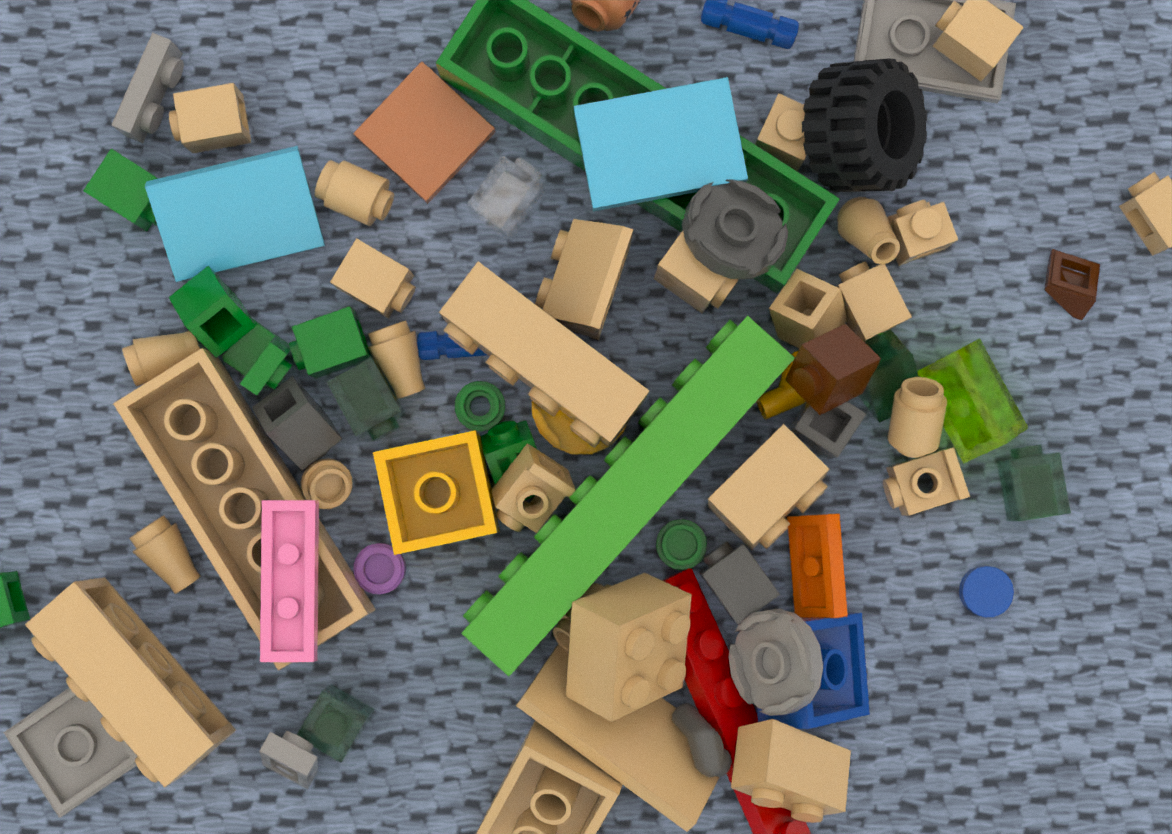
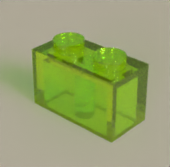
(979, 405)

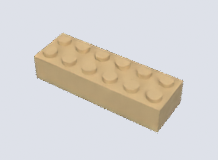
(218, 473)

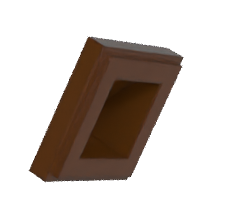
(1070, 288)

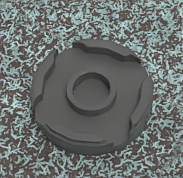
(734, 229)

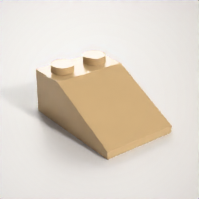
(550, 790)

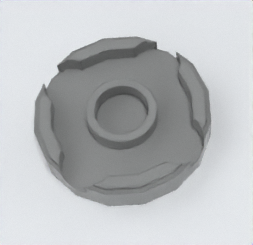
(776, 662)

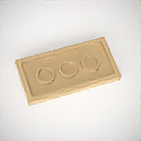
(637, 750)

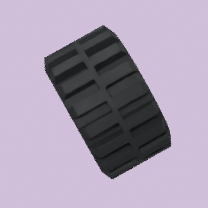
(865, 126)

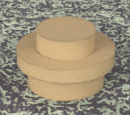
(326, 482)

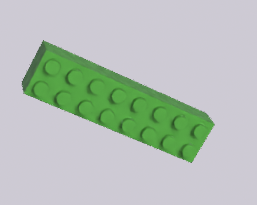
(627, 495)

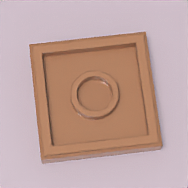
(424, 132)

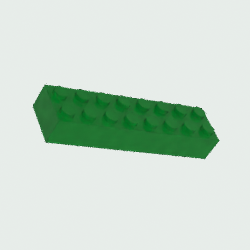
(539, 68)

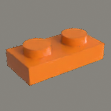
(817, 566)

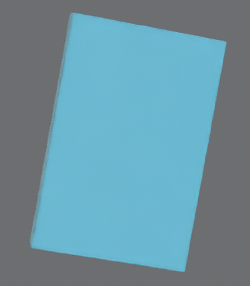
(659, 143)
(235, 213)

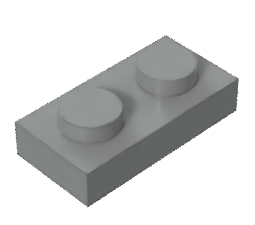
(156, 71)
(290, 758)

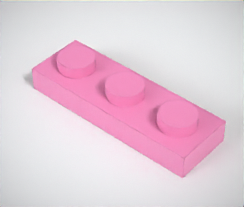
(289, 581)

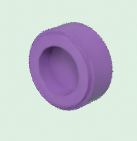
(379, 569)

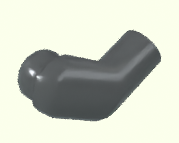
(704, 741)

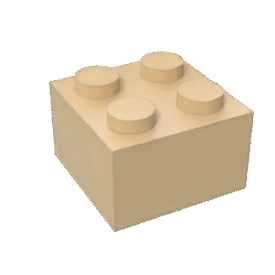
(768, 488)
(627, 646)

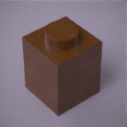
(832, 369)

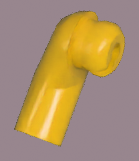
(780, 398)

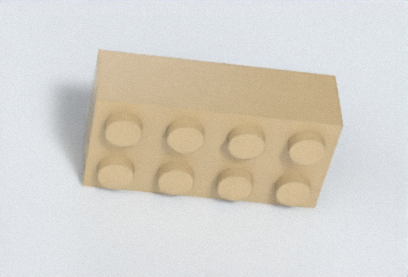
(543, 354)
(129, 679)

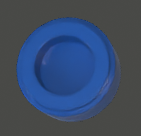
(986, 591)

